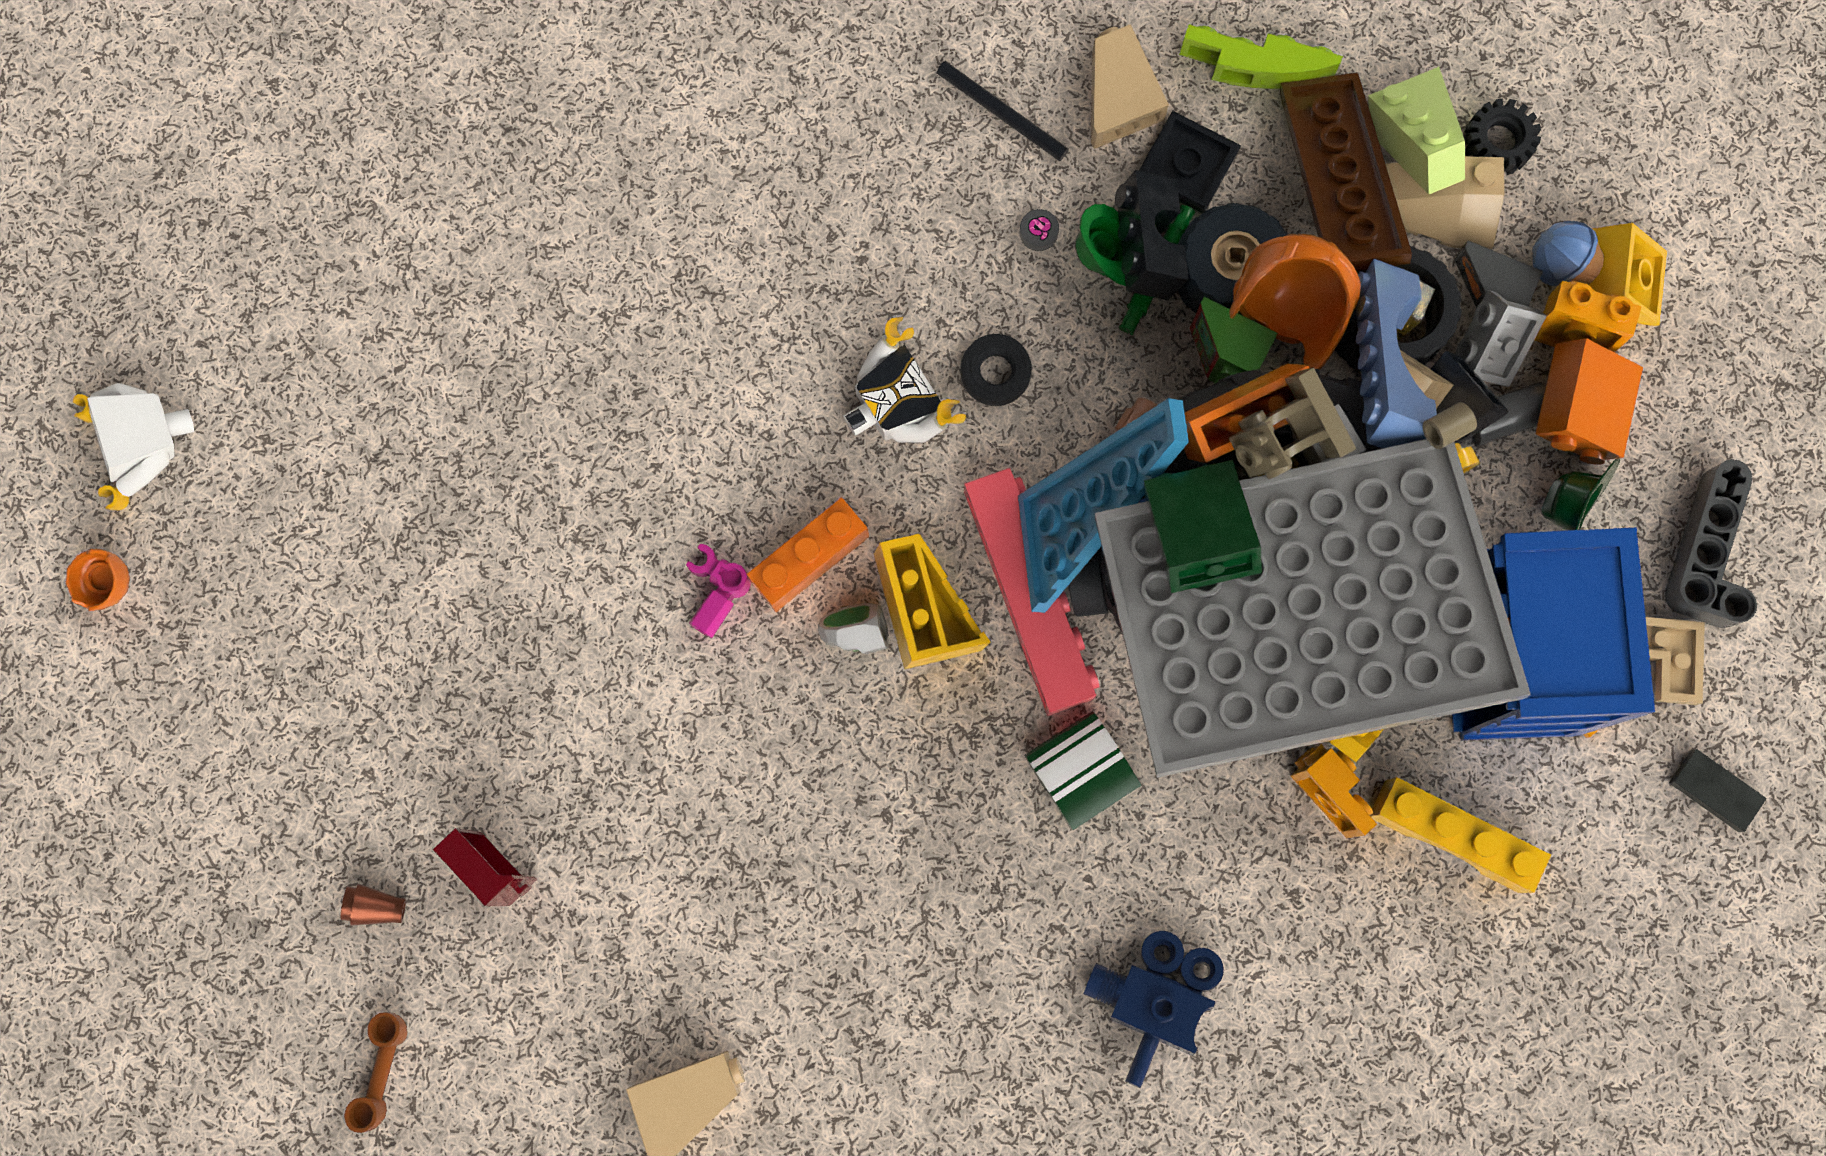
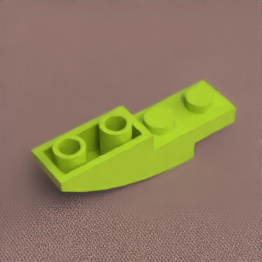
(1254, 66)

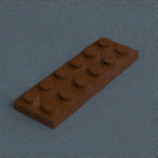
(1345, 169)

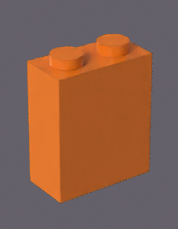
(1589, 401)

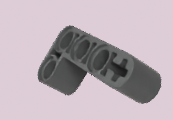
(1717, 544)

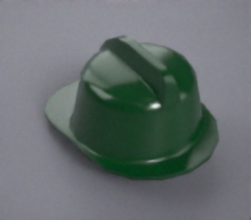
(1574, 496)

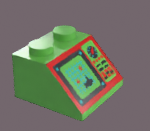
(1228, 344)

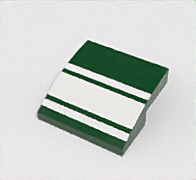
(1082, 770)

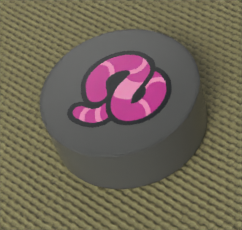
(1039, 230)

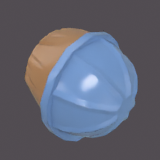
(1568, 253)

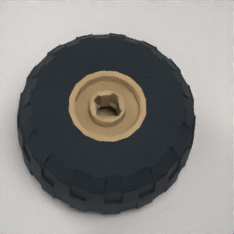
(1218, 249)

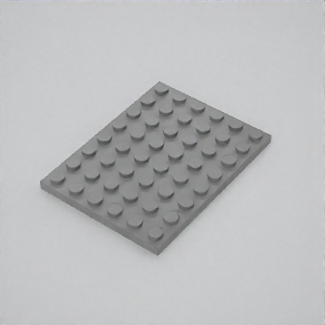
(1361, 622)

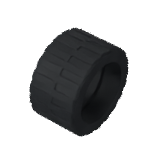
(1441, 313)

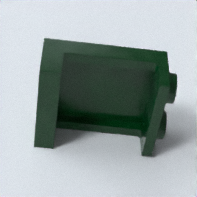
(1203, 526)

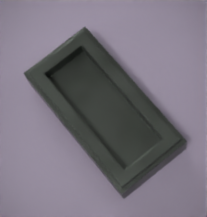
(1717, 790)

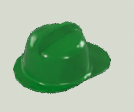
(1098, 242)

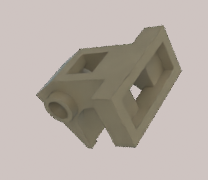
(1310, 419)

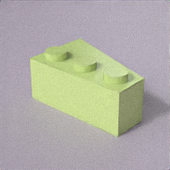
(1421, 130)

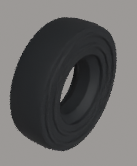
(1001, 346)

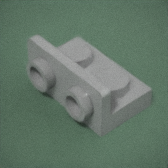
(1499, 338)

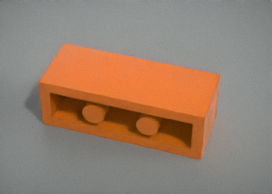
(1218, 419)
(808, 554)

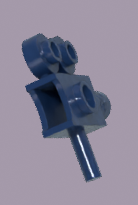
(1155, 1003)

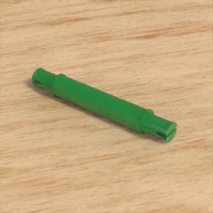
(1140, 303)

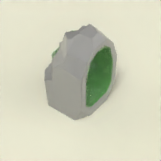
(856, 628)

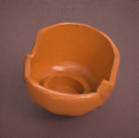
(97, 579)

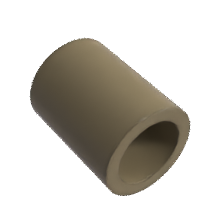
(1449, 425)

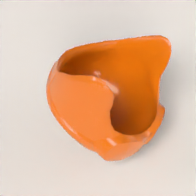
(1300, 291)

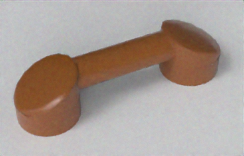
(369, 1111)

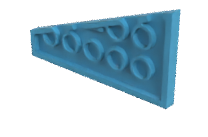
(1061, 508)

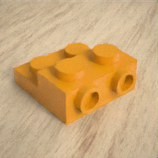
(1580, 312)
(1326, 780)

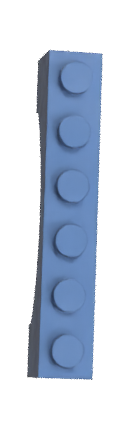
(1391, 397)

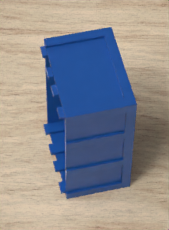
(1576, 631)

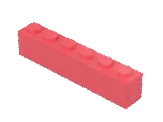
(1045, 638)

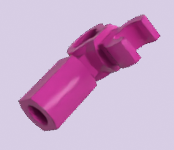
(730, 583)

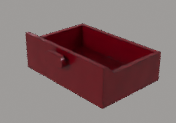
(483, 868)

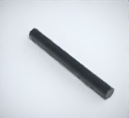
(1002, 111)

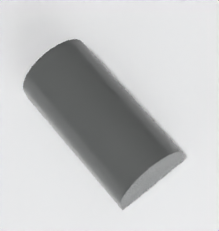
(1524, 412)

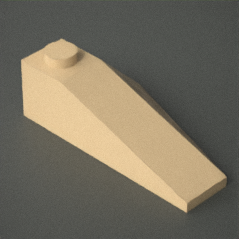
(1458, 212)

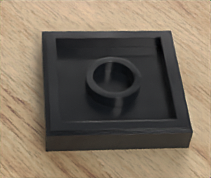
(1193, 158)

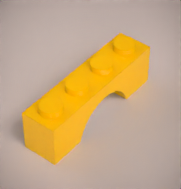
(1461, 834)

